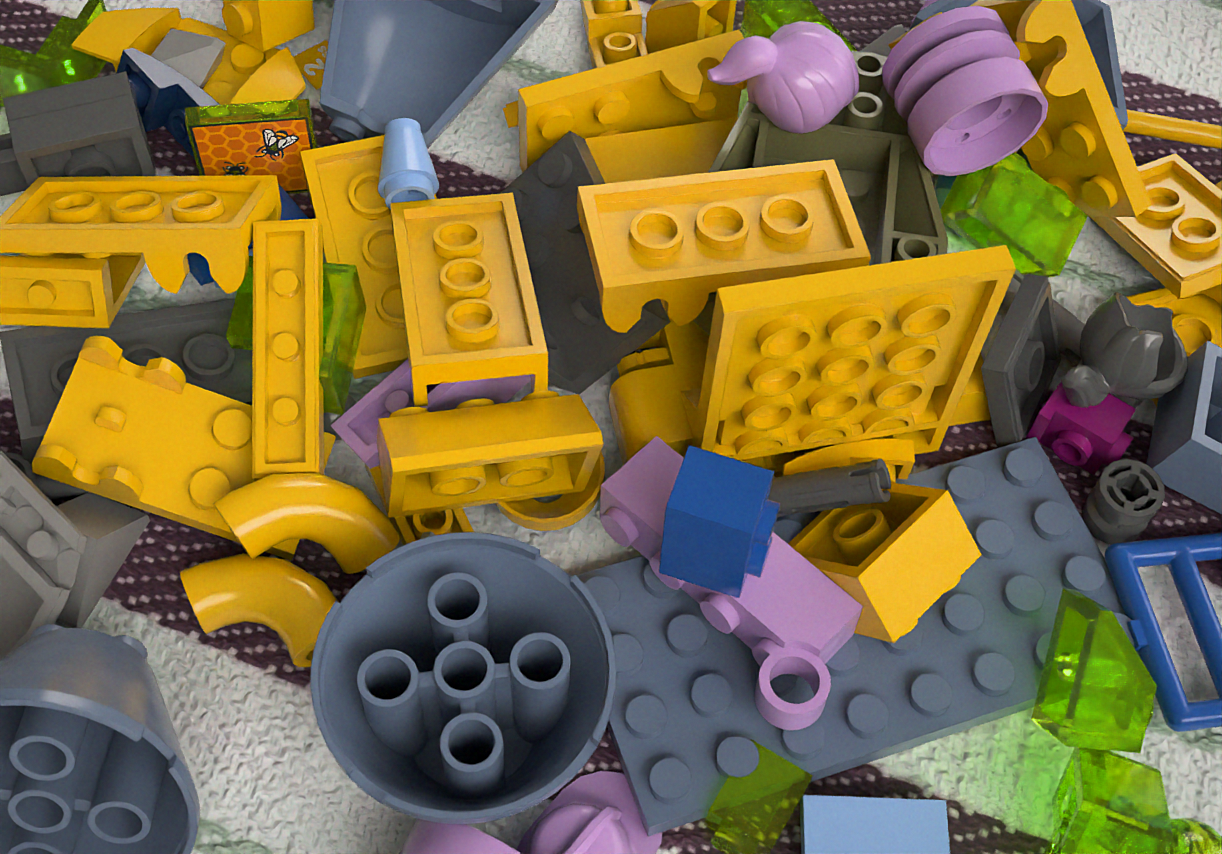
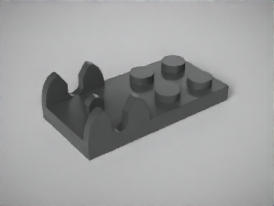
(562, 273)
(189, 335)

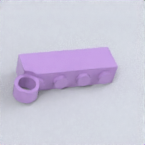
(787, 616)

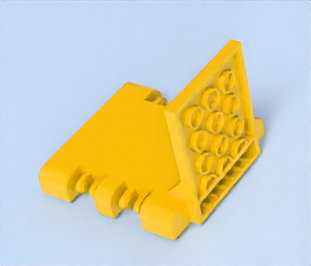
(805, 354)

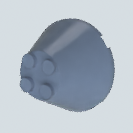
(463, 678)
(89, 750)

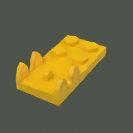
(629, 97)
(1081, 138)
(147, 216)
(713, 232)
(360, 233)
(467, 292)
(151, 440)

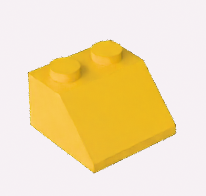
(891, 555)

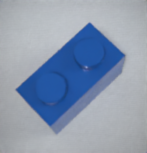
(718, 522)

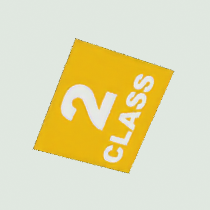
(312, 63)

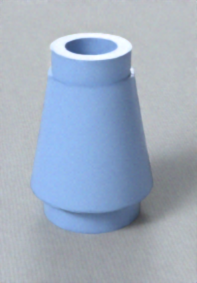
(406, 164)

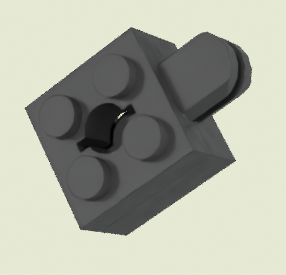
(74, 132)

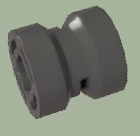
(1123, 501)

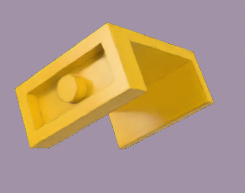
(65, 289)

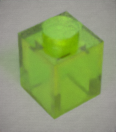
(756, 808)

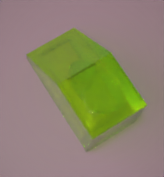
(1093, 680)

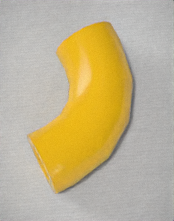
(310, 509)
(262, 593)

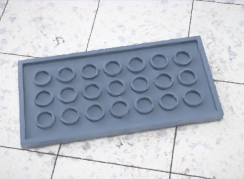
(972, 658)

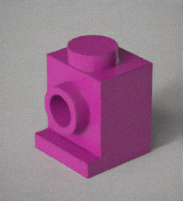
(1083, 434)

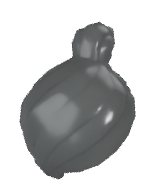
(1127, 354)

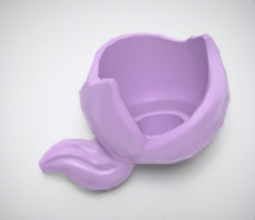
(794, 76)

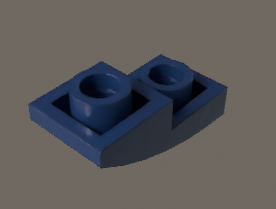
(162, 94)

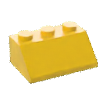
(486, 452)

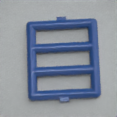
(1181, 557)

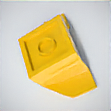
(241, 77)

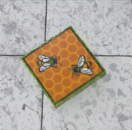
(253, 140)

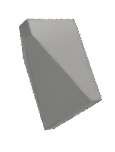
(190, 54)

